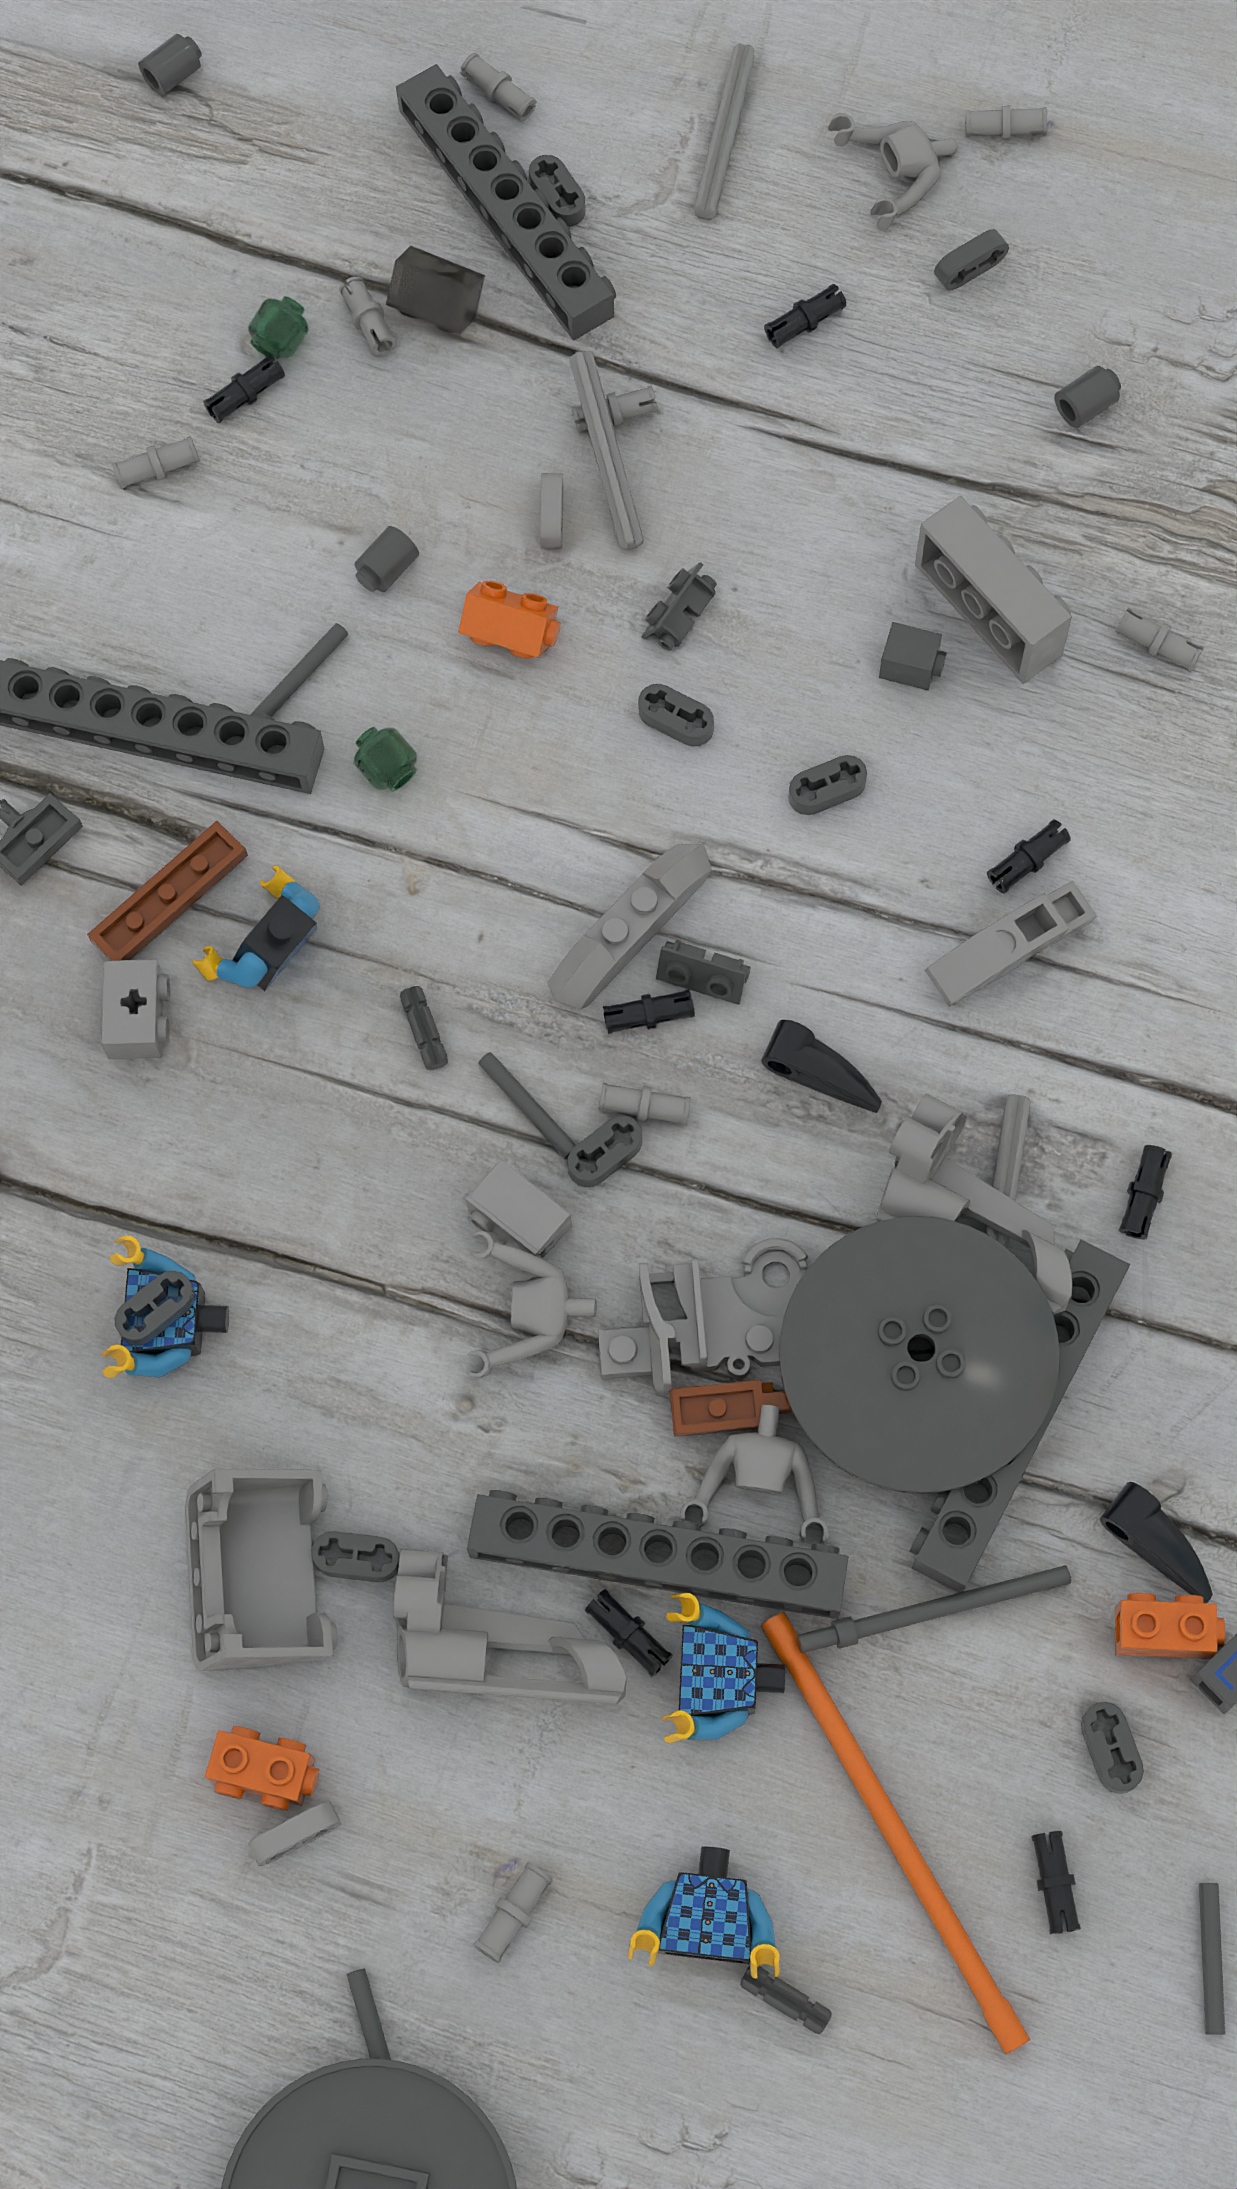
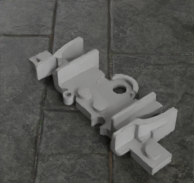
(723, 1322)

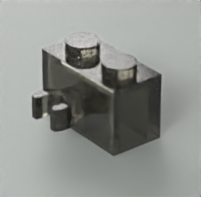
(435, 290)

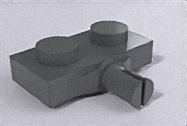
(34, 836)

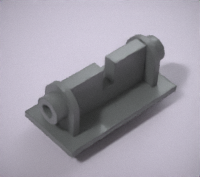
(688, 593)
(686, 967)

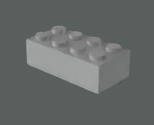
(993, 588)

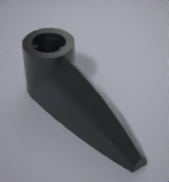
(809, 1062)
(1145, 1529)

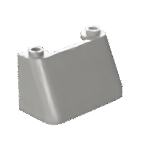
(255, 1569)

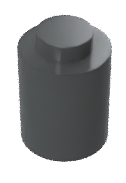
(170, 63)
(1088, 396)
(385, 560)

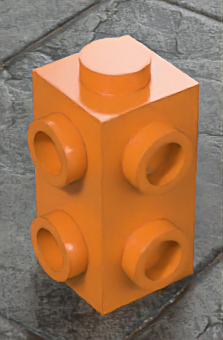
(509, 619)
(1167, 1628)
(273, 1771)

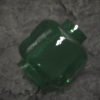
(278, 327)
(385, 758)

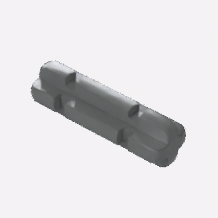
(423, 1028)
(787, 1999)

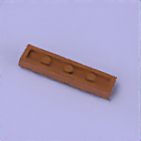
(168, 894)

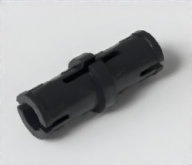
(805, 315)
(244, 388)
(1028, 856)
(648, 1011)
(1145, 1192)
(628, 1632)
(1056, 1882)

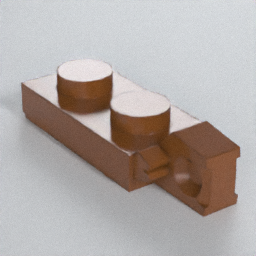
(722, 1407)

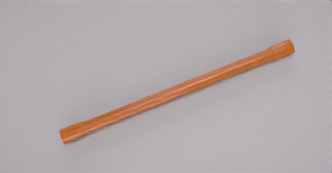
(995, 2007)

